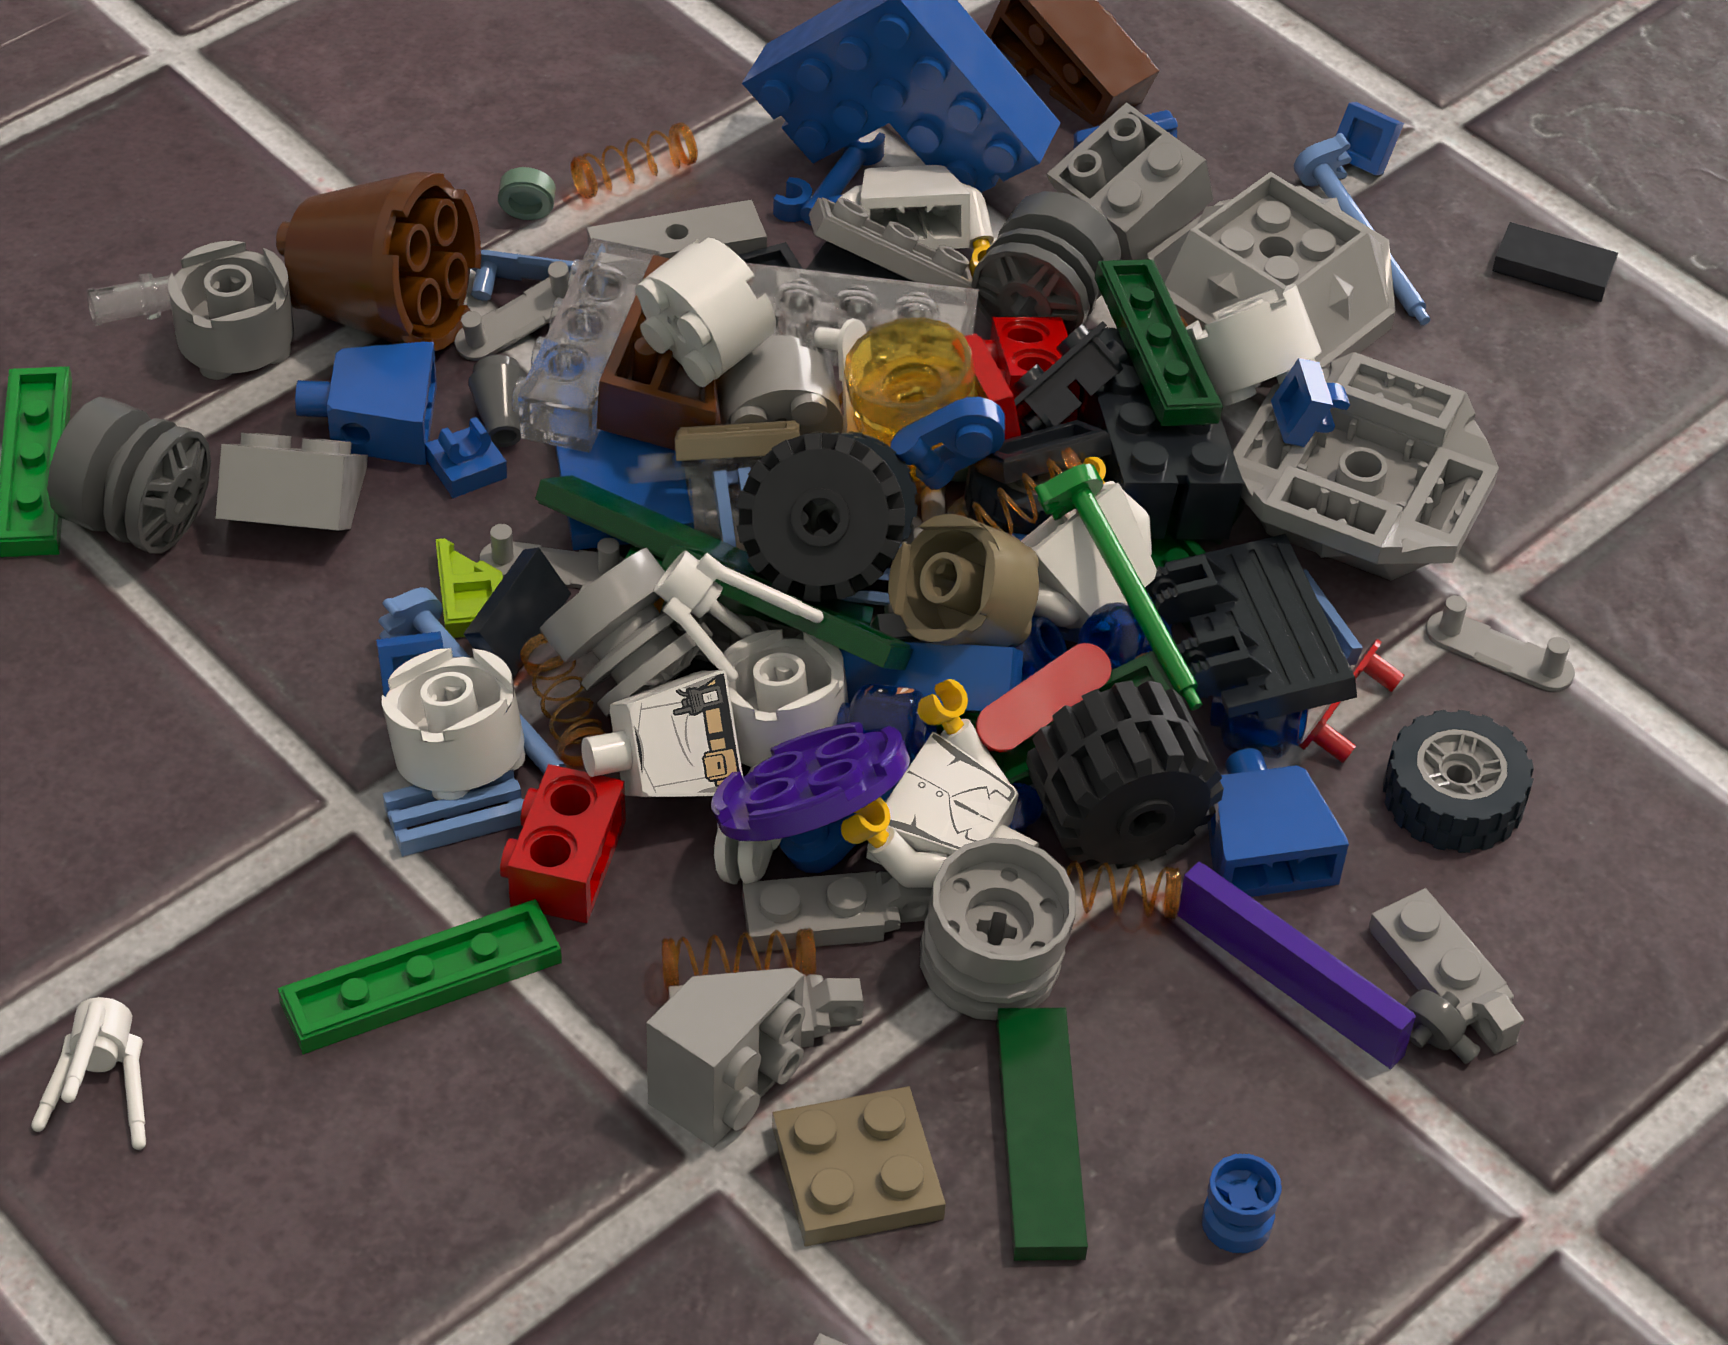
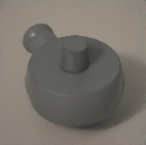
(1440, 1024)

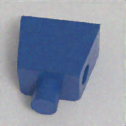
(377, 400)
(1274, 829)

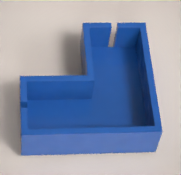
(910, 67)

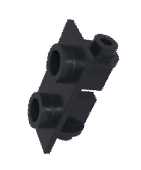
(1082, 360)

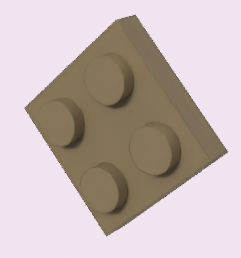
(858, 1166)

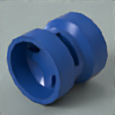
(1241, 1203)

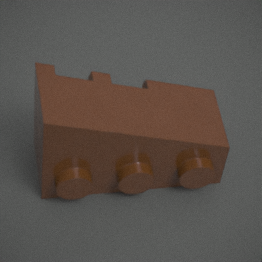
(1076, 52)
(648, 391)

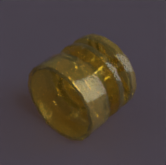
(905, 374)

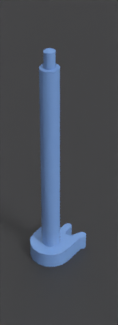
(1322, 166)
(418, 614)

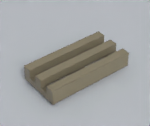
(732, 439)

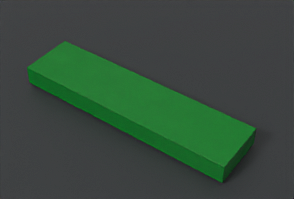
(33, 423)
(419, 976)

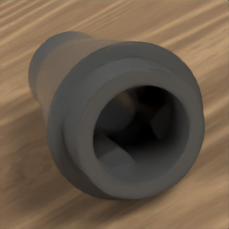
(492, 391)

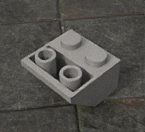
(1136, 179)
(287, 485)
(724, 1048)

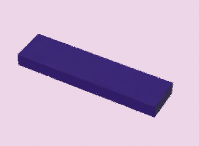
(1296, 965)

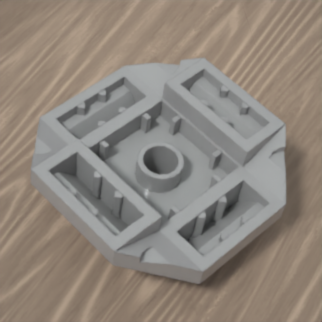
(1278, 239)
(1386, 485)

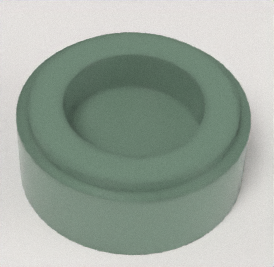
(526, 193)

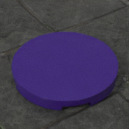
(810, 782)

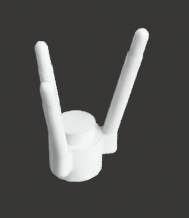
(692, 588)
(95, 1044)

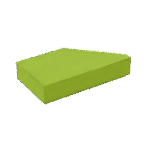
(463, 586)

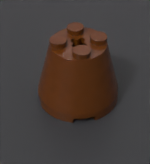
(385, 257)

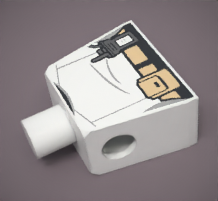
(670, 739)

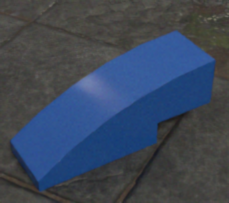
(980, 669)

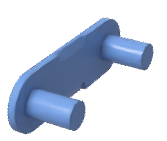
(508, 266)

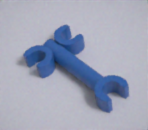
(799, 195)

